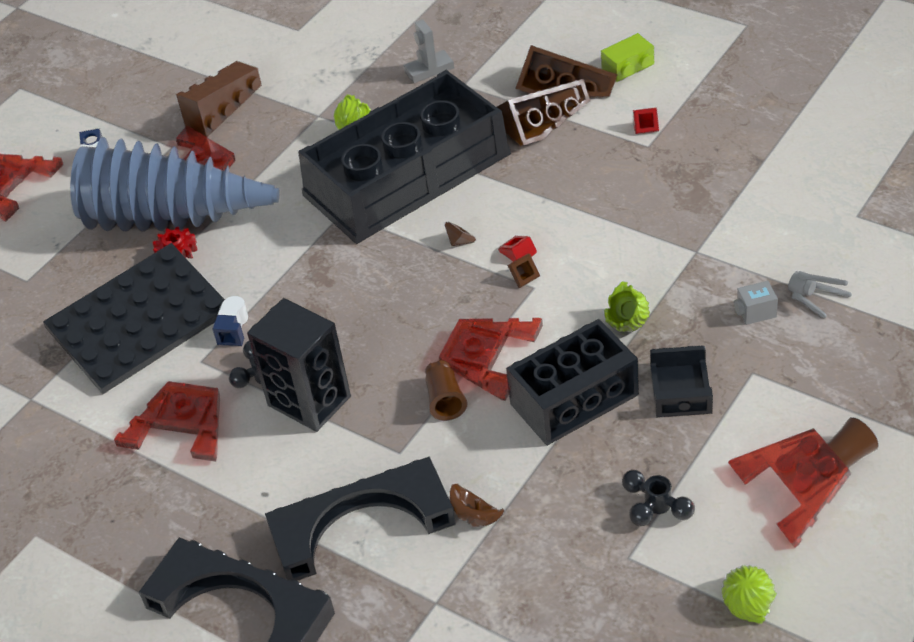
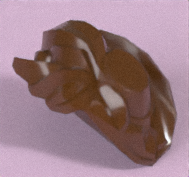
(473, 508)

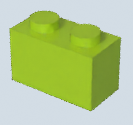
(628, 56)

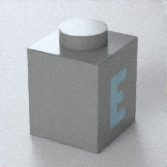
(756, 302)

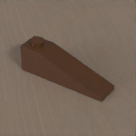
(548, 70)
(539, 113)

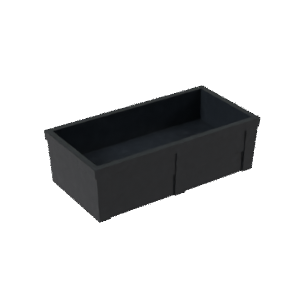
(402, 156)

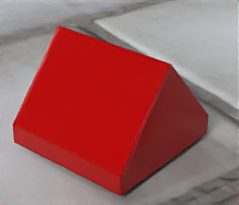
(645, 120)

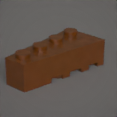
(218, 97)

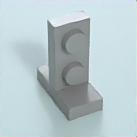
(428, 61)

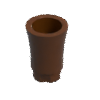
(444, 393)
(853, 441)

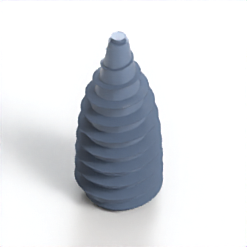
(156, 188)

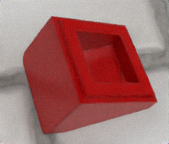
(518, 247)

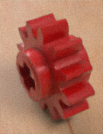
(182, 241)

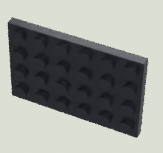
(136, 317)

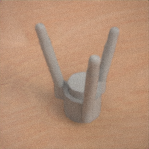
(805, 284)

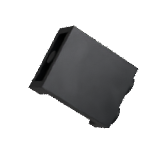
(680, 381)

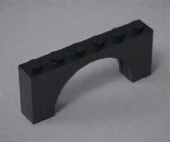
(409, 488)
(194, 570)

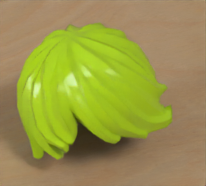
(349, 110)
(627, 308)
(748, 593)

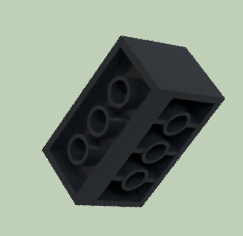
(299, 364)
(573, 381)

